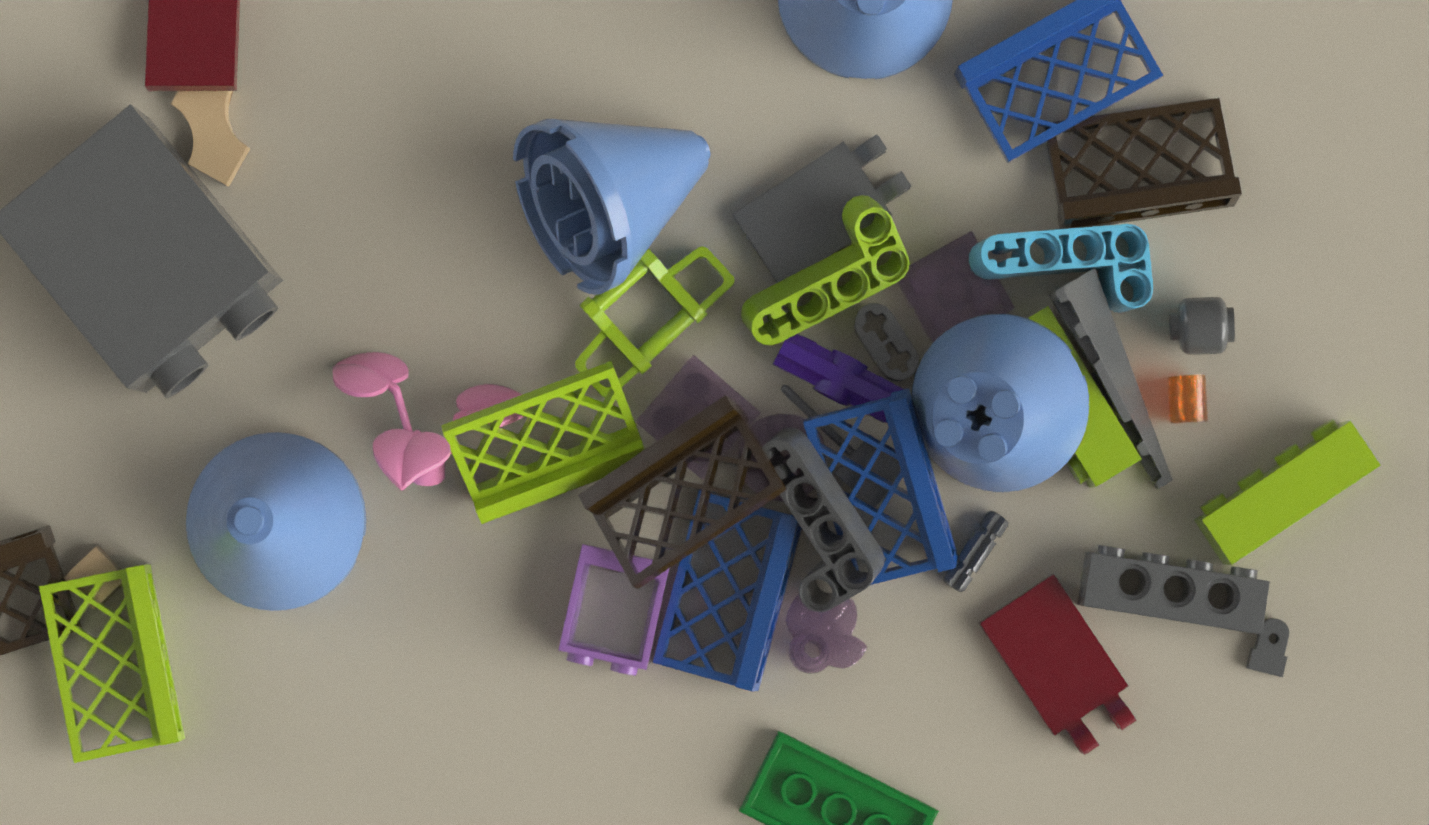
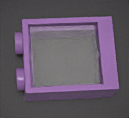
(610, 616)

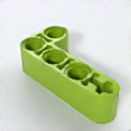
(822, 277)

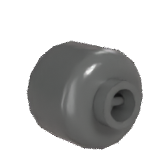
(1203, 325)

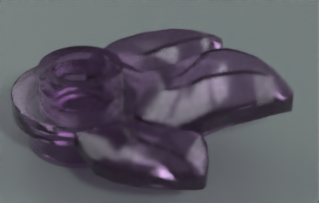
(828, 631)

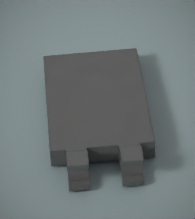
(803, 214)

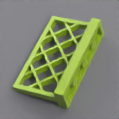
(556, 468)
(151, 657)

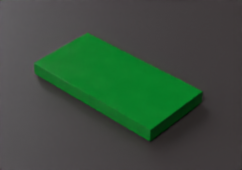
(814, 788)

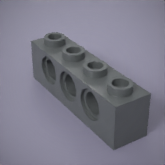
(1241, 611)

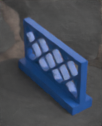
(1030, 45)
(917, 475)
(762, 611)

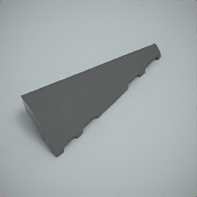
(1094, 329)

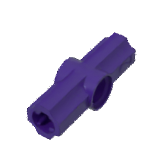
(833, 373)

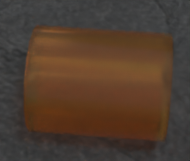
(1187, 399)

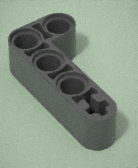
(813, 516)

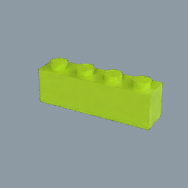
(1105, 445)
(1285, 492)

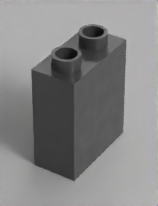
(140, 254)

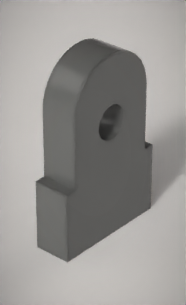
(1269, 656)

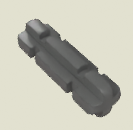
(976, 551)

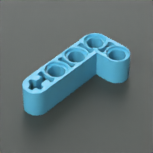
(1061, 259)

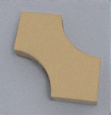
(215, 145)

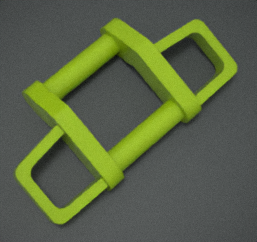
(690, 312)

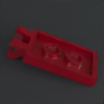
(1058, 661)

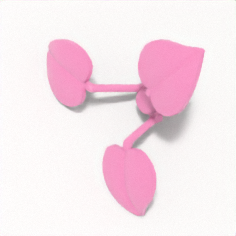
(404, 453)

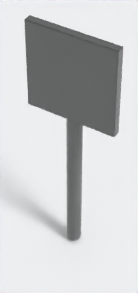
(884, 466)

